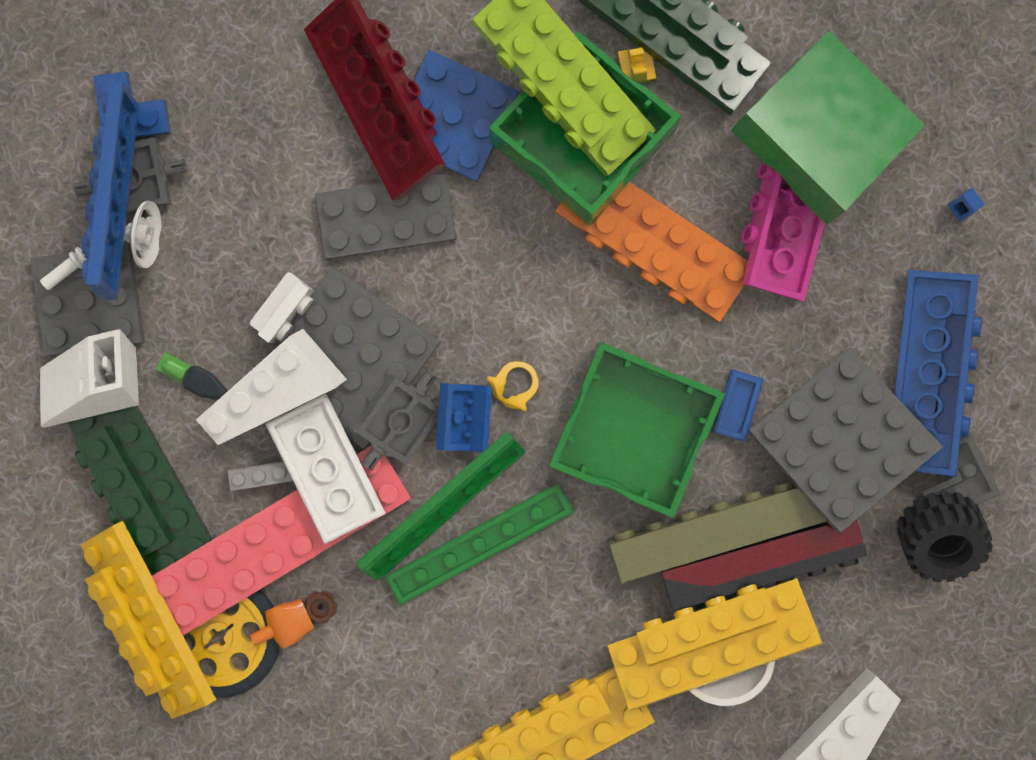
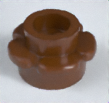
(314, 612)

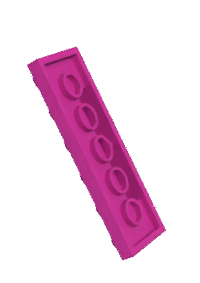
(780, 239)

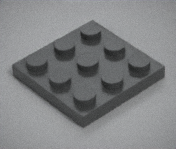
(75, 311)

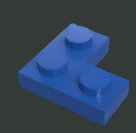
(152, 115)

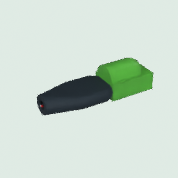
(193, 377)

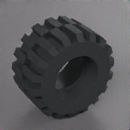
(944, 536)

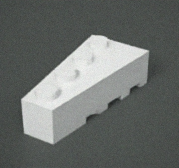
(279, 383)

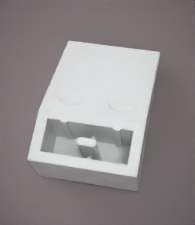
(89, 379)

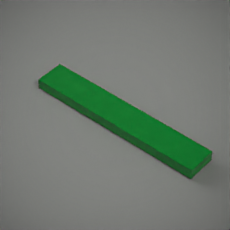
(441, 507)
(479, 543)

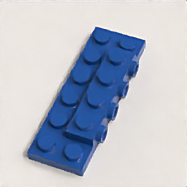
(110, 191)
(938, 359)

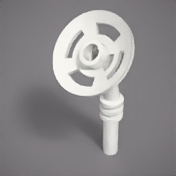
(140, 235)

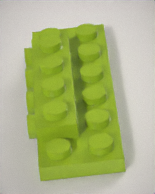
(564, 79)

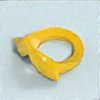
(499, 381)

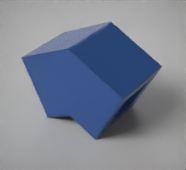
(970, 199)

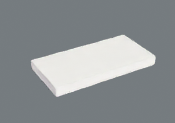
(325, 468)

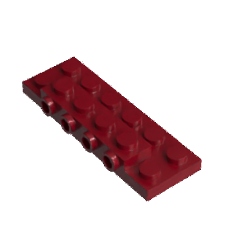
(376, 95)

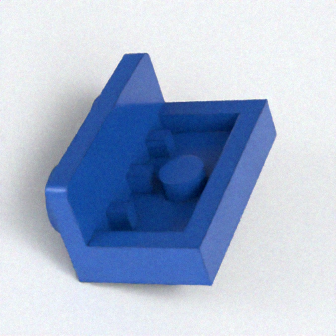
(463, 417)

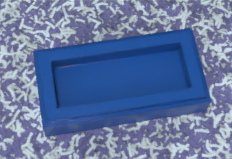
(738, 405)

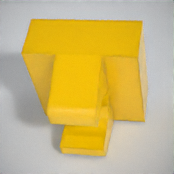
(637, 65)

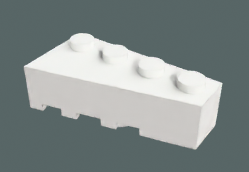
(849, 725)

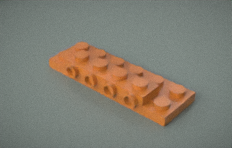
(666, 250)

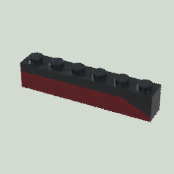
(763, 563)

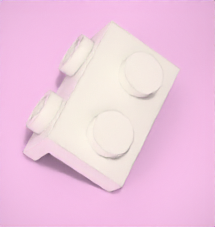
(281, 308)

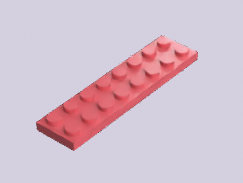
(257, 553)

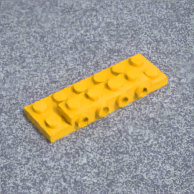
(143, 623)
(713, 642)
(564, 726)

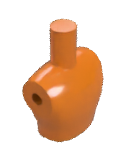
(286, 624)

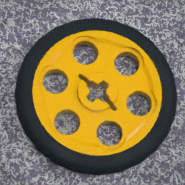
(227, 679)

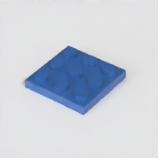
(463, 109)

